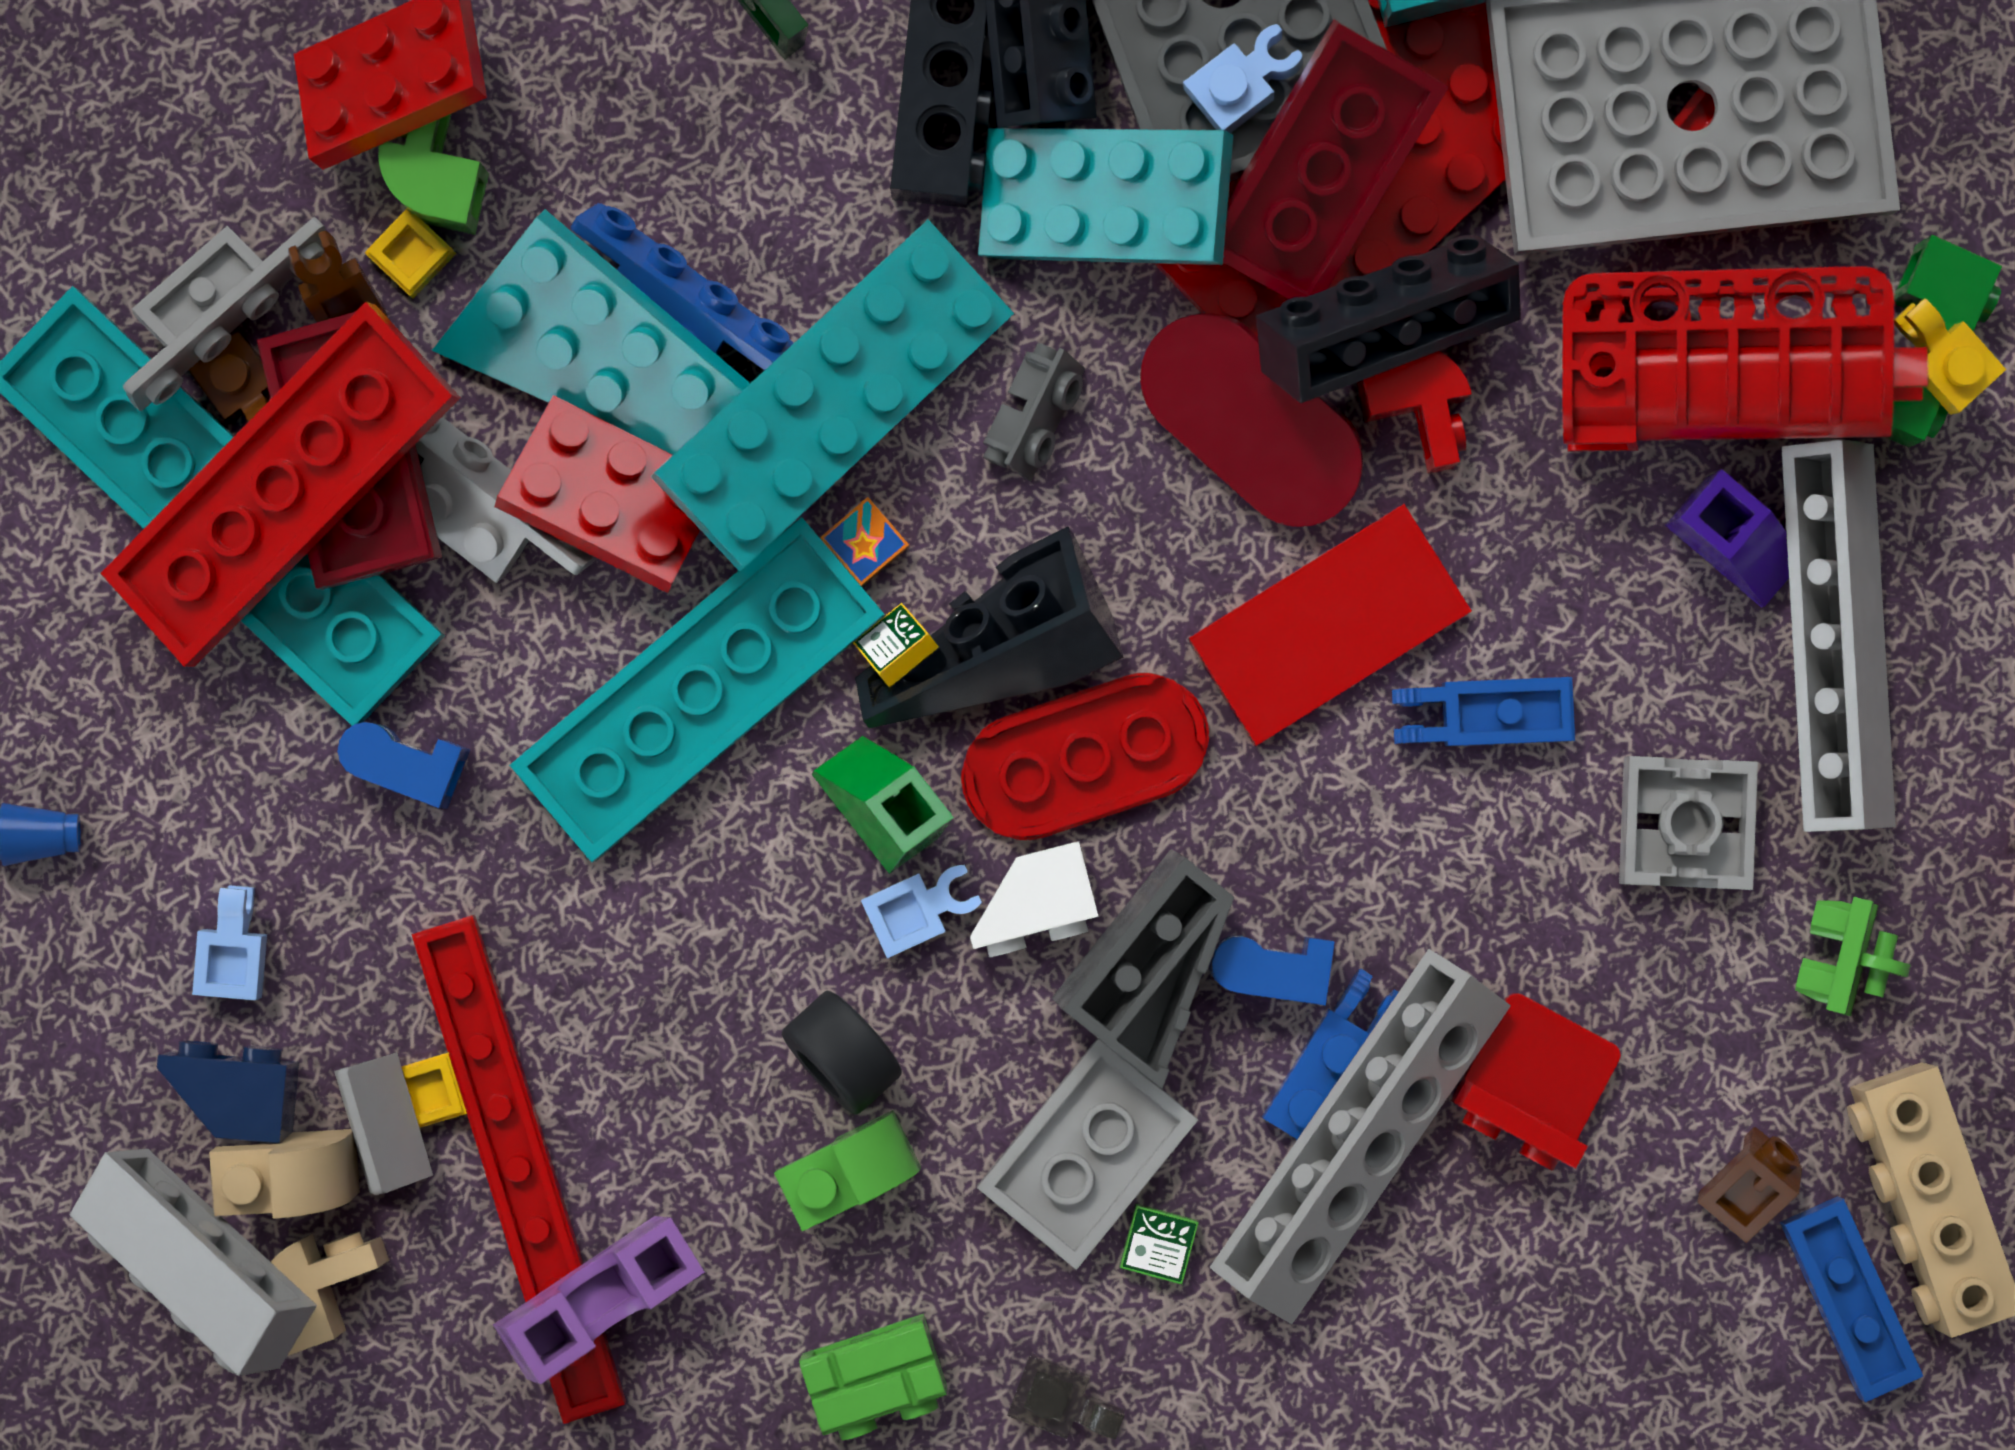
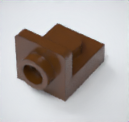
(1753, 1185)

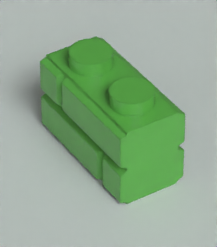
(874, 1377)

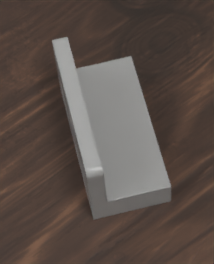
(383, 1124)

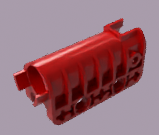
(1736, 372)

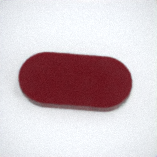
(1276, 453)

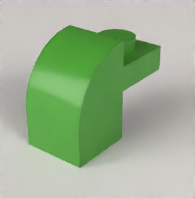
(431, 184)
(848, 1171)

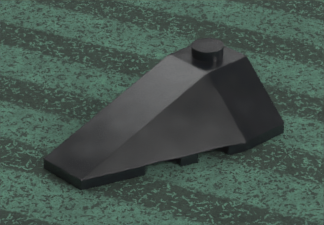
(1018, 638)

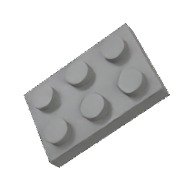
(1087, 1153)

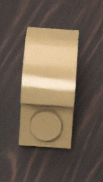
(287, 1178)
(315, 1275)

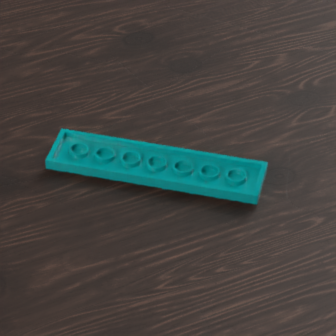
(69, 383)

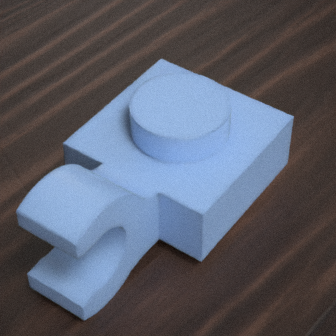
(230, 958)

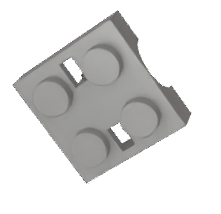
(1691, 810)

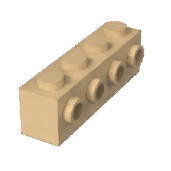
(1935, 1200)

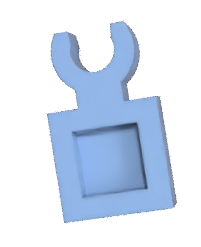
(1236, 85)
(909, 912)

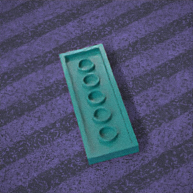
(832, 395)
(697, 690)

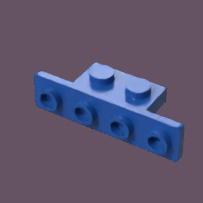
(698, 304)

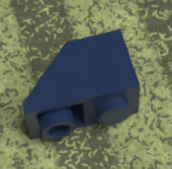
(234, 1094)

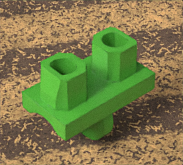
(1853, 927)

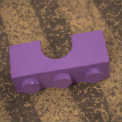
(582, 1305)

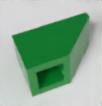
(883, 801)

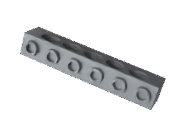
(1360, 1136)

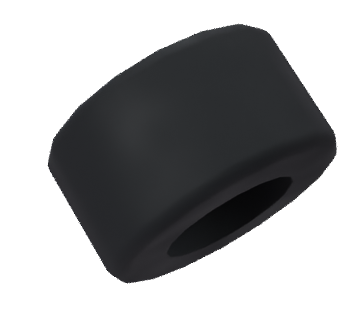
(842, 1052)

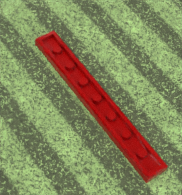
(510, 1142)

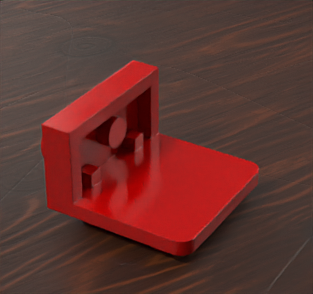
(1537, 1082)

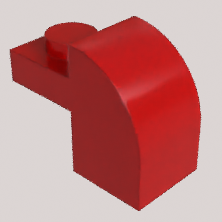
(1427, 390)

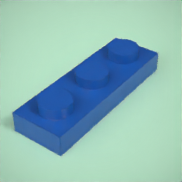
(1851, 1299)

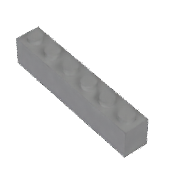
(1838, 636)

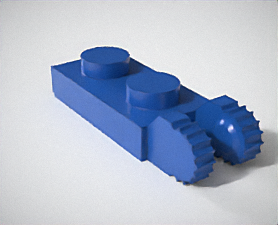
(1493, 712)
(1323, 1060)

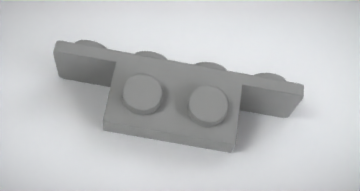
(206, 302)
(462, 494)

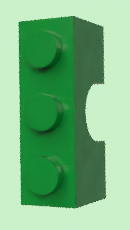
(1960, 290)

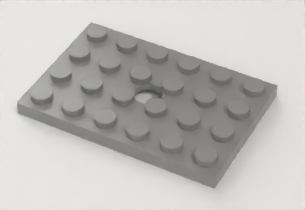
(1602, 163)

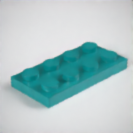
(1106, 195)

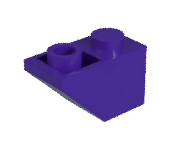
(1735, 536)

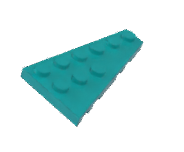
(581, 331)

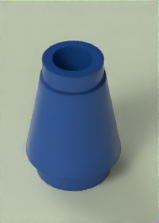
(36, 833)

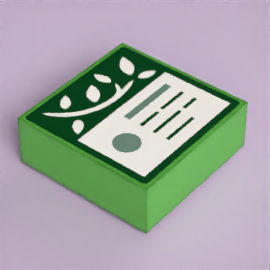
(1158, 1243)

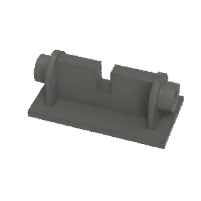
(1026, 439)

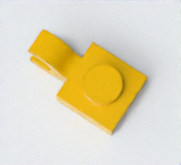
(1957, 359)

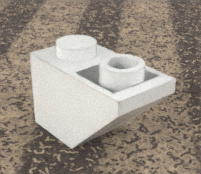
(1038, 895)

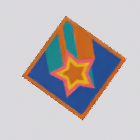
(865, 541)

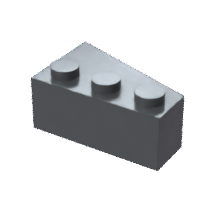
(1148, 965)

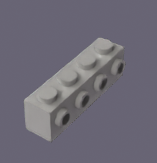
(192, 1262)

